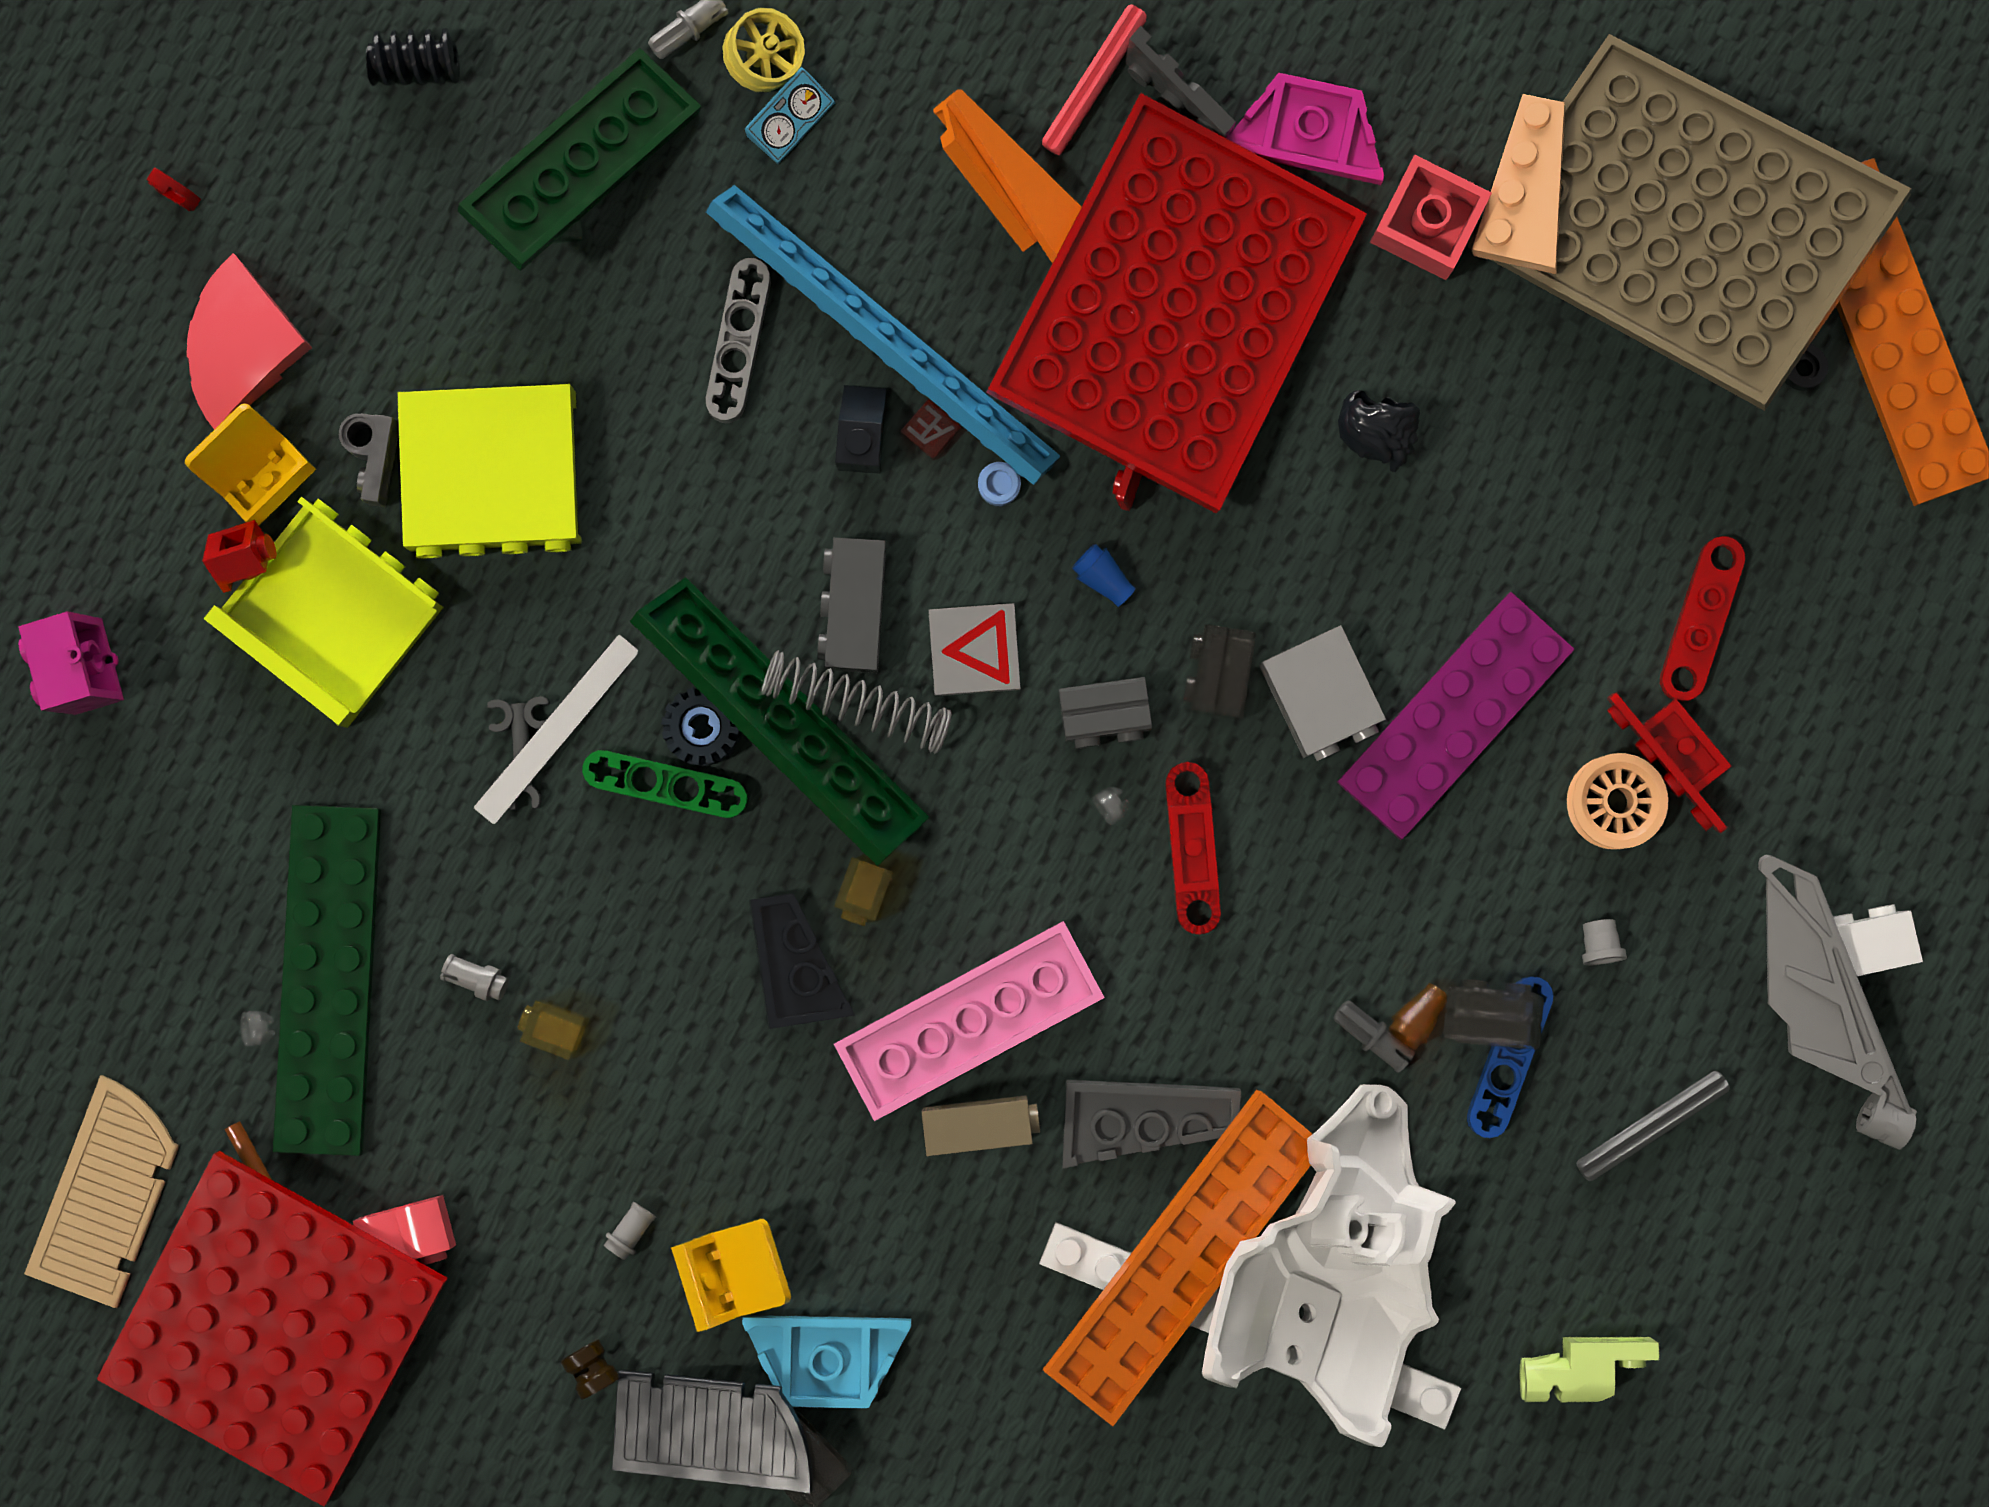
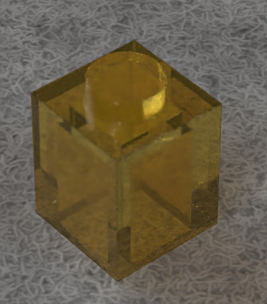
(863, 891)
(552, 1028)

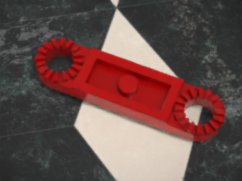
(1702, 618)
(1192, 848)

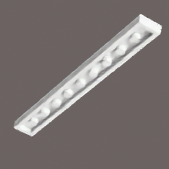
(1098, 1262)

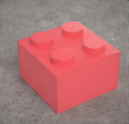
(1430, 217)

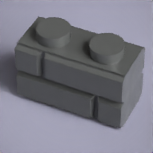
(1105, 711)

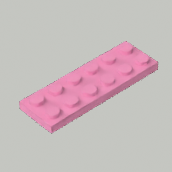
(968, 1021)

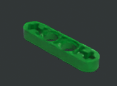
(665, 787)

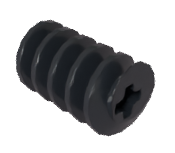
(412, 58)

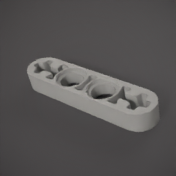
(743, 341)

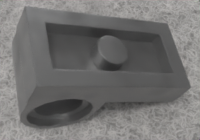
(379, 453)

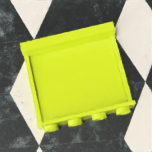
(488, 470)
(328, 613)

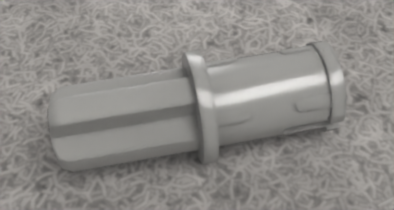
(687, 26)

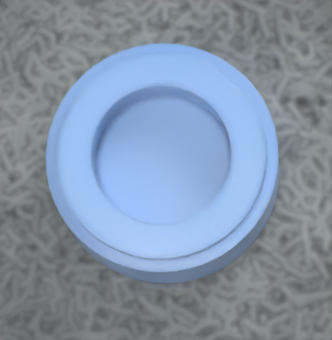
(999, 484)

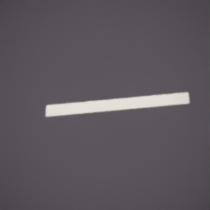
(556, 729)

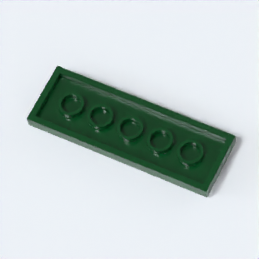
(579, 159)

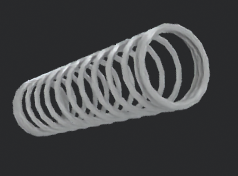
(773, 678)

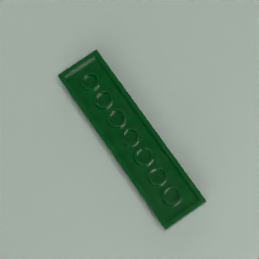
(795, 739)
(327, 980)

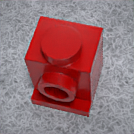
(238, 554)

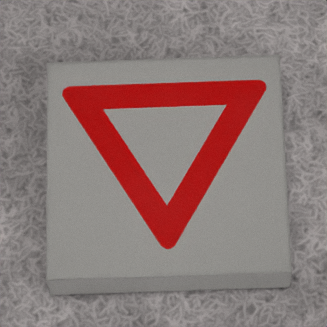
(974, 649)

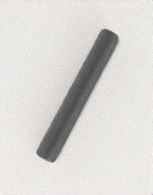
(1653, 1126)

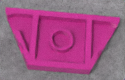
(1311, 128)

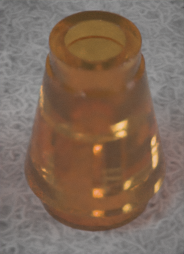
(1419, 1016)

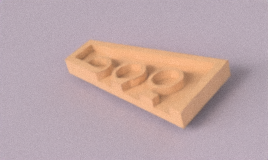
(1524, 204)

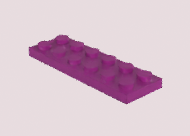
(1455, 715)

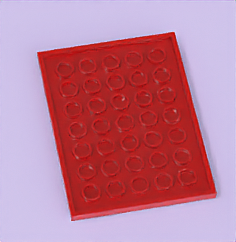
(1177, 303)

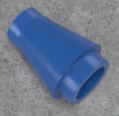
(1101, 573)

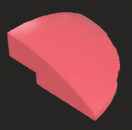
(238, 342)

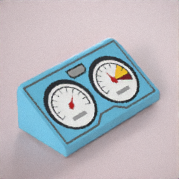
(789, 115)

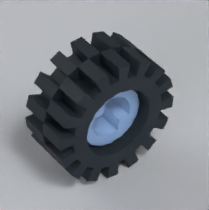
(680, 734)

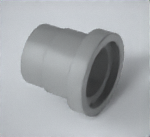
(1602, 943)

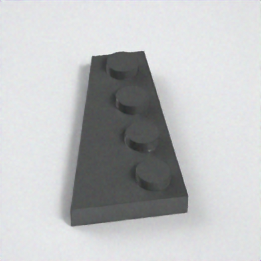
(1136, 1117)

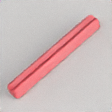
(1093, 80)

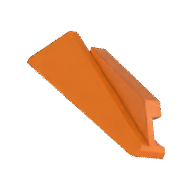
(1006, 177)

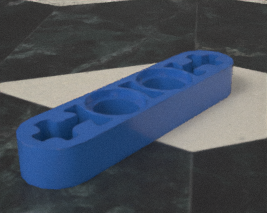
(1518, 1061)

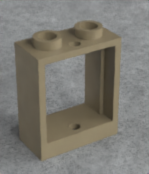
(979, 1125)

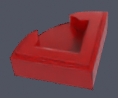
(173, 190)

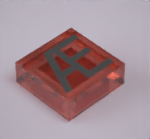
(931, 429)

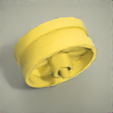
(763, 49)

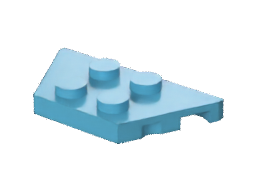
(826, 1358)

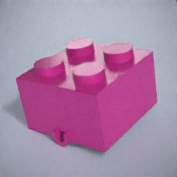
(69, 663)

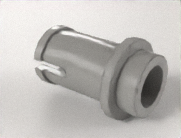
(629, 1231)

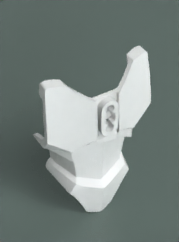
(1352, 1263)

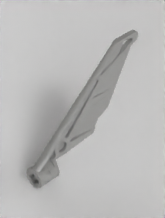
(1824, 1004)

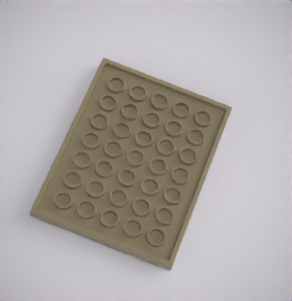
(1705, 222)

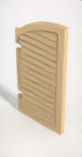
(104, 1196)

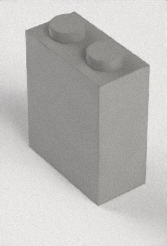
(1323, 694)

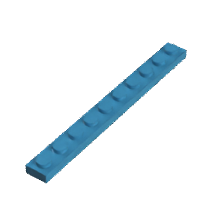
(883, 334)

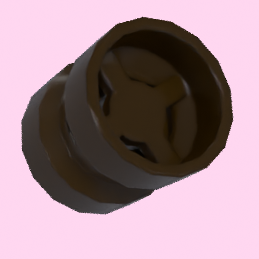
(590, 1369)

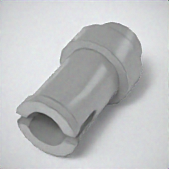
(485, 982)

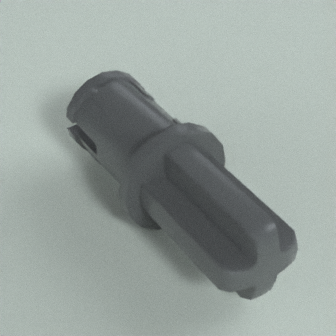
(1373, 1036)

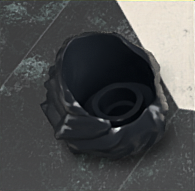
(1379, 430)

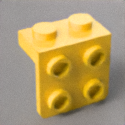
(249, 464)
(731, 1273)

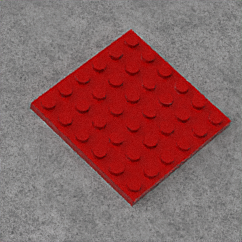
(271, 1328)

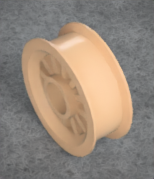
(1650, 782)

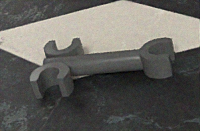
(520, 717)

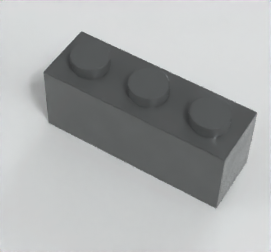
(853, 605)

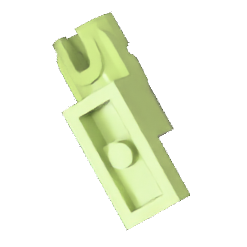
(1585, 1370)

